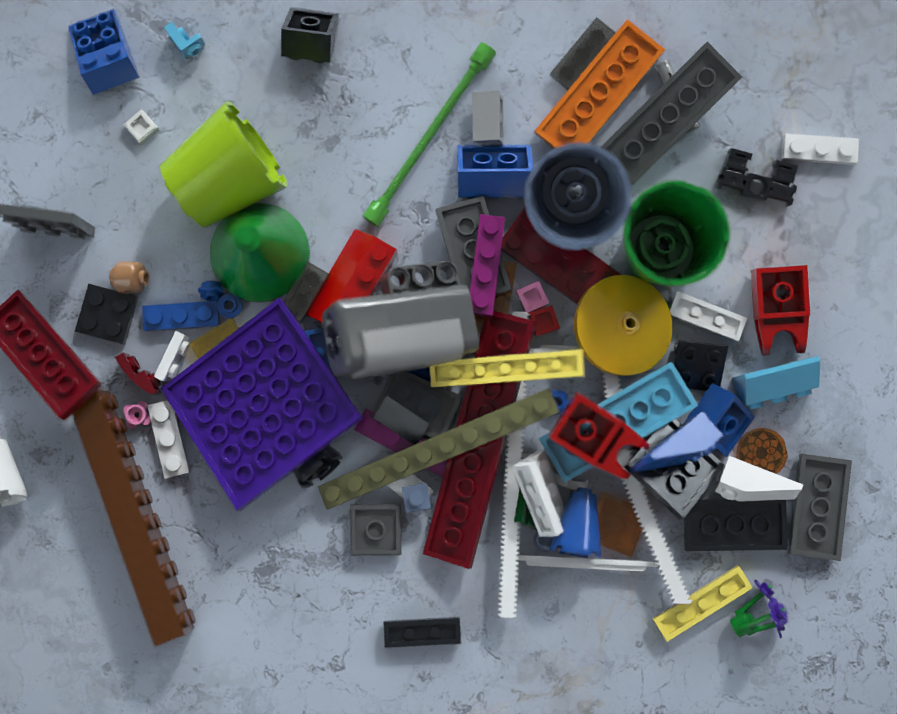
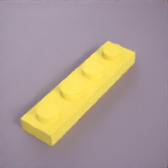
(704, 603)

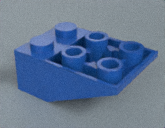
(102, 52)

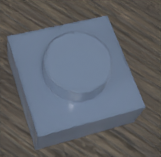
(416, 497)

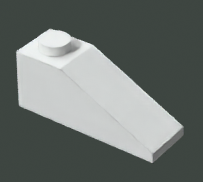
(750, 483)

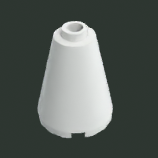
(11, 484)

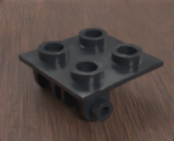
(700, 363)

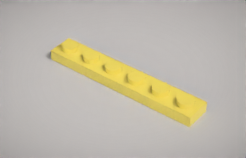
(508, 368)

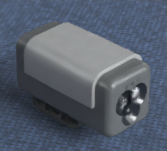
(404, 326)

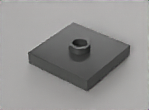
(375, 529)

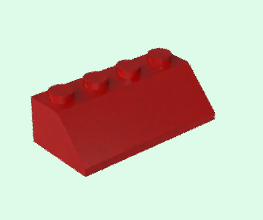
(355, 272)

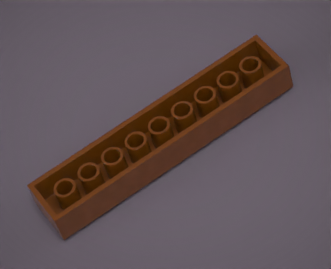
(133, 518)

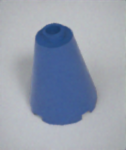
(580, 526)

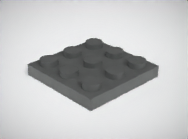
(49, 221)

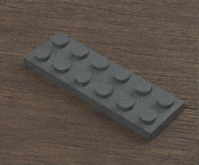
(672, 111)

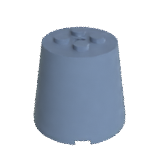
(581, 219)

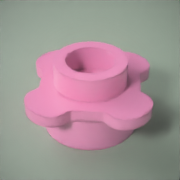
(131, 410)

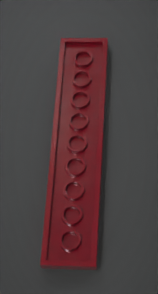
(471, 475)

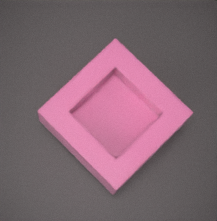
(532, 297)

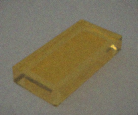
(213, 337)

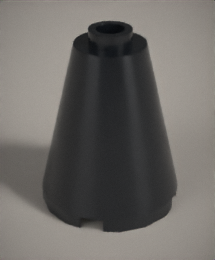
(318, 467)

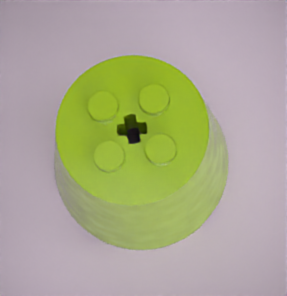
(221, 168)

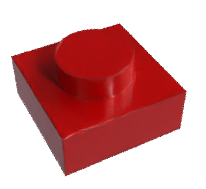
(545, 319)

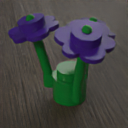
(747, 624)

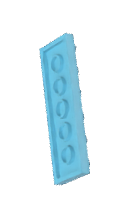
(641, 406)

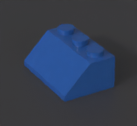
(493, 170)

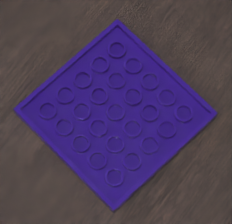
(261, 404)

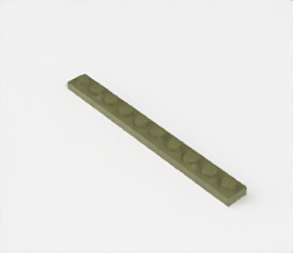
(439, 448)

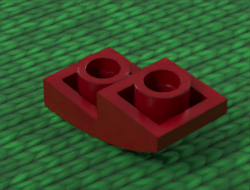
(143, 379)

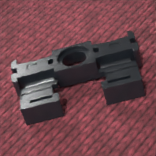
(735, 178)

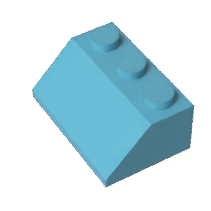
(778, 382)

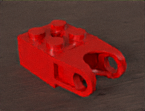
(786, 314)
(604, 439)

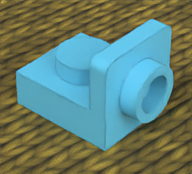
(186, 45)

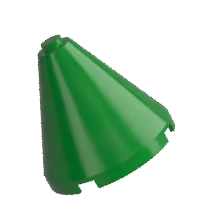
(259, 252)

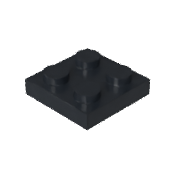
(106, 314)

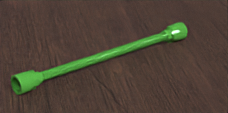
(480, 60)

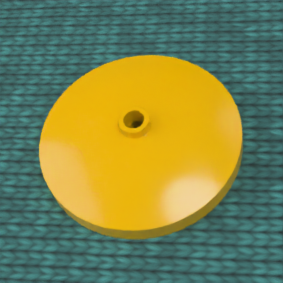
(603, 330)

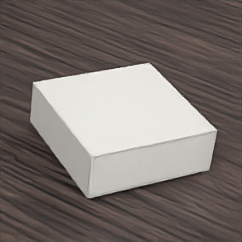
(141, 126)

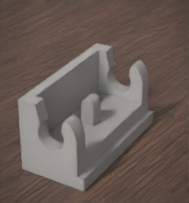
(487, 118)

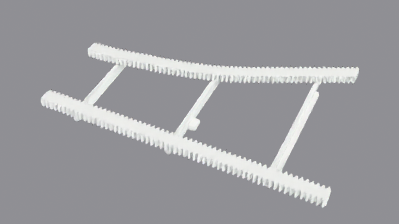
(664, 560)

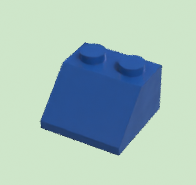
(727, 415)

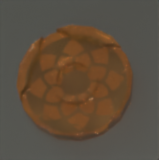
(763, 449)

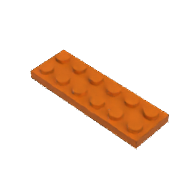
(600, 88)

